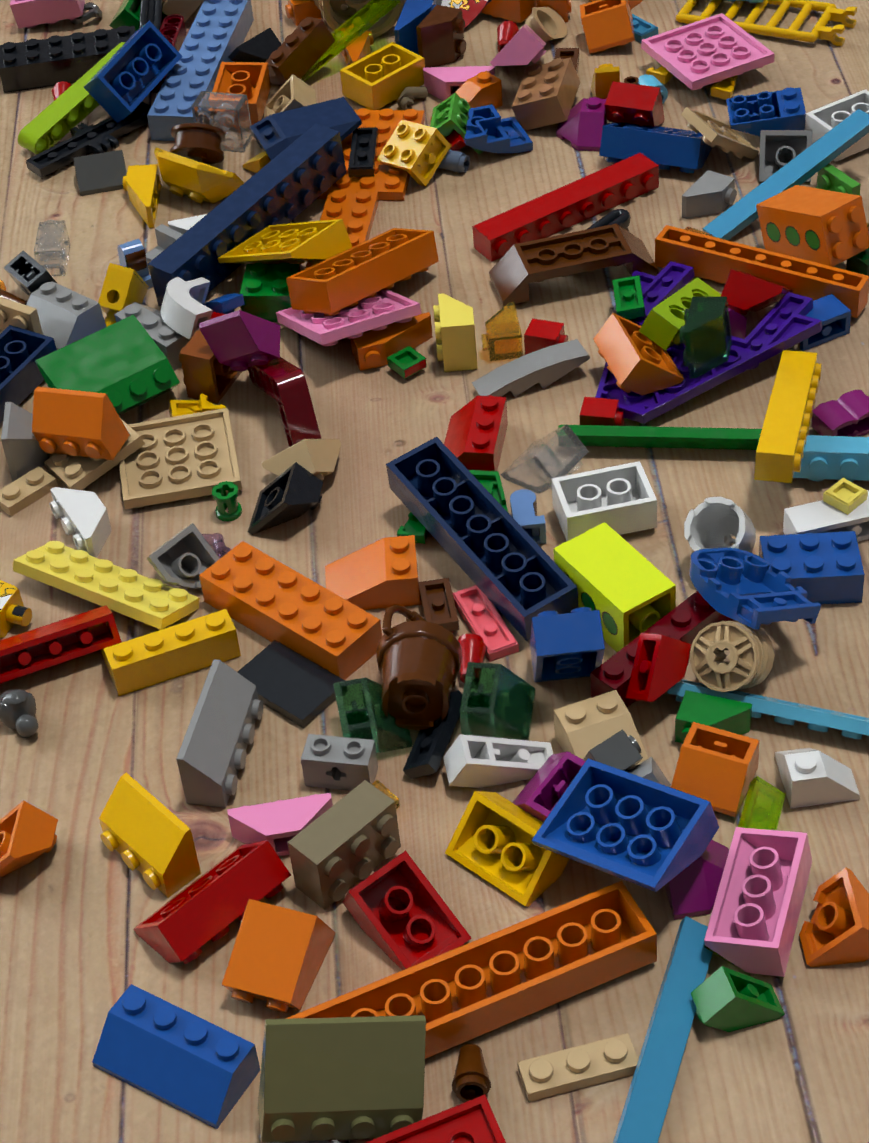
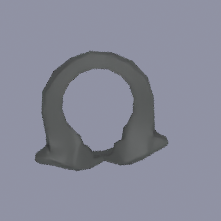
(94, 11)

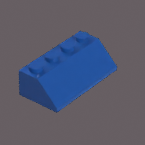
(175, 1056)

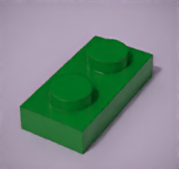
(629, 297)

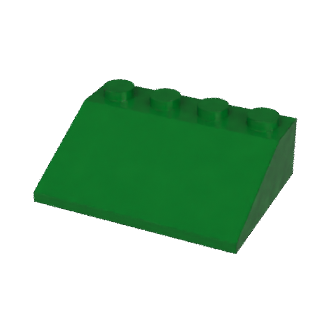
(112, 361)

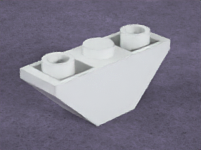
(83, 517)

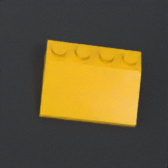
(292, 244)

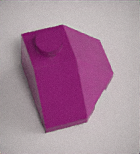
(584, 124)
(697, 886)

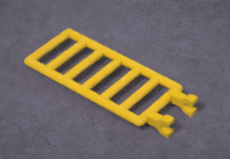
(819, 31)

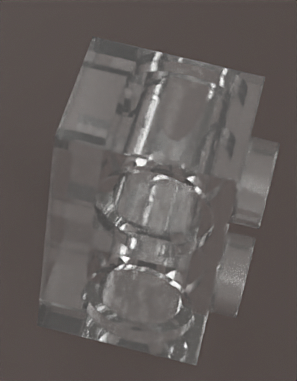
(52, 247)

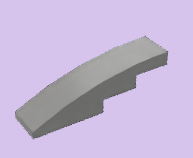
(536, 367)

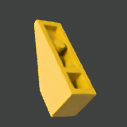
(144, 190)

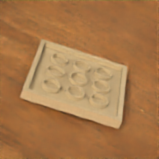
(180, 459)

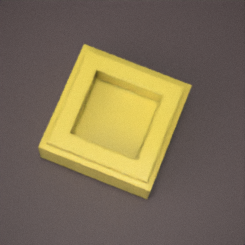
(845, 496)

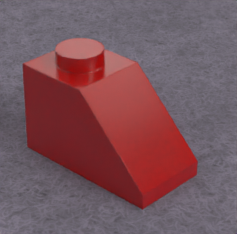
(657, 666)

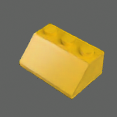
(149, 837)
(498, 846)

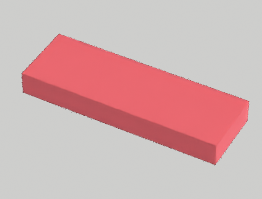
(486, 622)

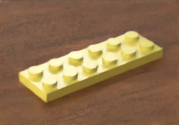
(106, 584)

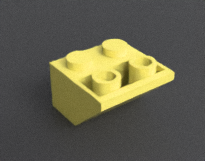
(455, 334)

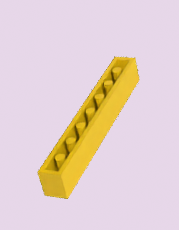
(788, 417)

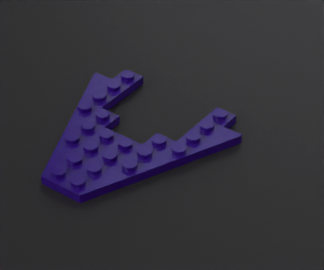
(777, 331)

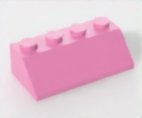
(521, 49)
(760, 899)

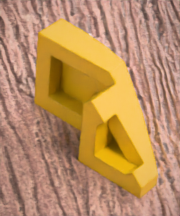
(185, 407)

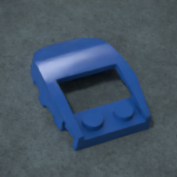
(746, 589)

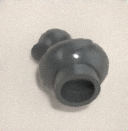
(19, 712)

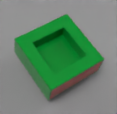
(406, 362)

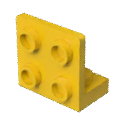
(415, 149)

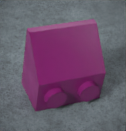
(242, 339)

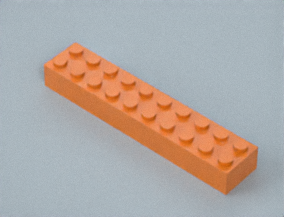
(510, 970)

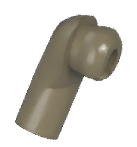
(409, 94)

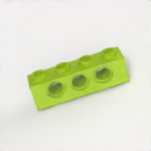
(667, 317)

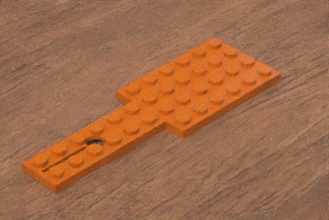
(358, 197)

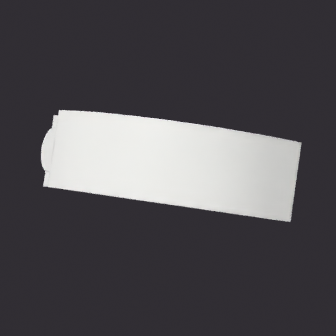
(183, 305)

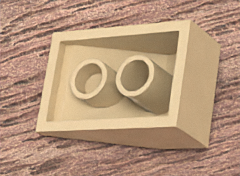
(591, 722)

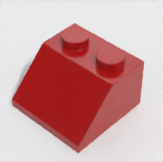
(634, 104)
(750, 292)

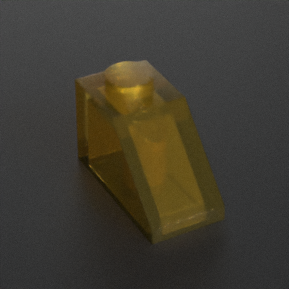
(503, 335)

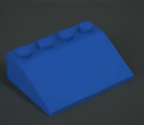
(660, 144)
(628, 826)

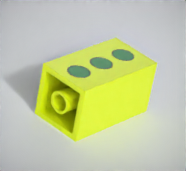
(617, 582)

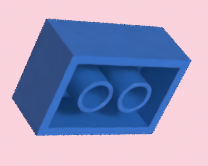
(820, 563)
(566, 644)

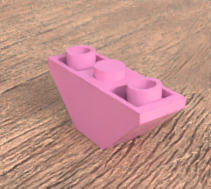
(445, 81)
(277, 820)

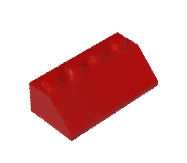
(213, 902)

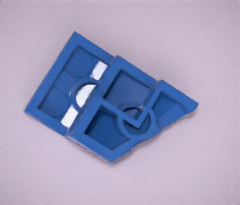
(492, 134)

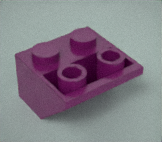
(549, 784)

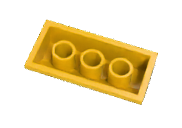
(171, 652)

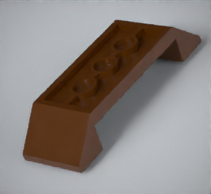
(566, 256)

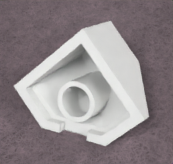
(815, 778)

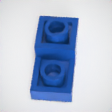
(226, 303)

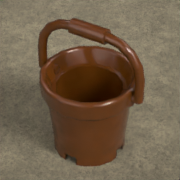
(417, 669)

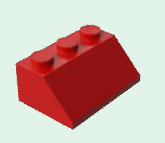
(479, 432)

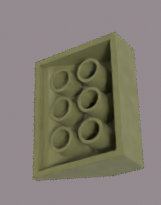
(341, 1077)

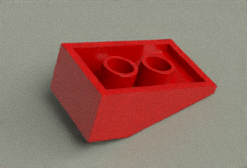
(404, 914)

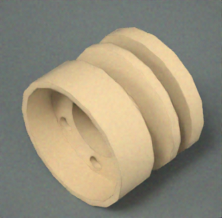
(749, 656)

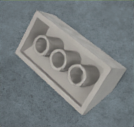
(218, 737)

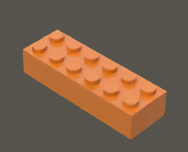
(362, 271)
(291, 610)

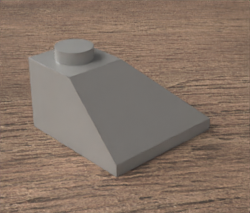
(779, 148)
(19, 442)

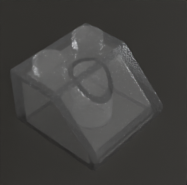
(545, 459)

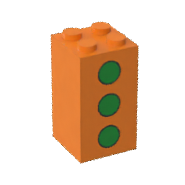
(814, 224)

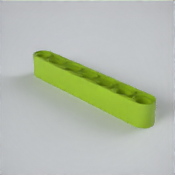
(62, 113)

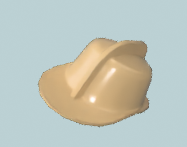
(547, 23)

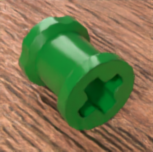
(224, 501)

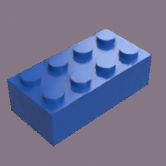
(133, 72)

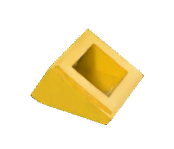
(257, 162)

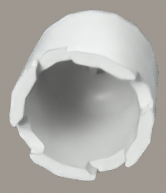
(716, 522)

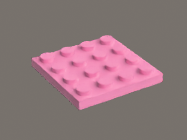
(707, 51)
(351, 322)

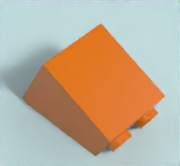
(276, 956)

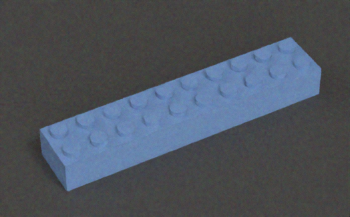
(211, 39)

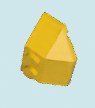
(195, 178)

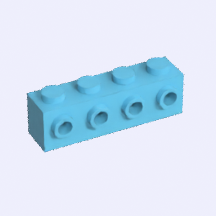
(835, 458)

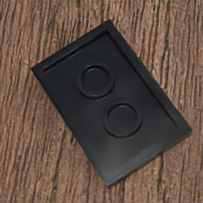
(290, 683)

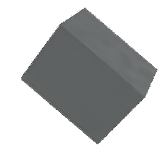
(100, 172)

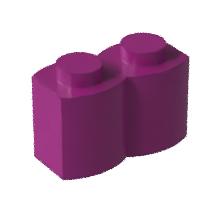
(843, 416)

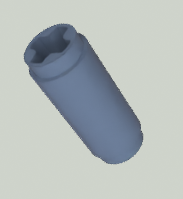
(455, 161)

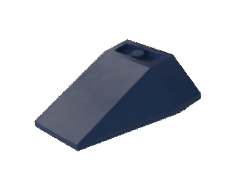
(283, 128)

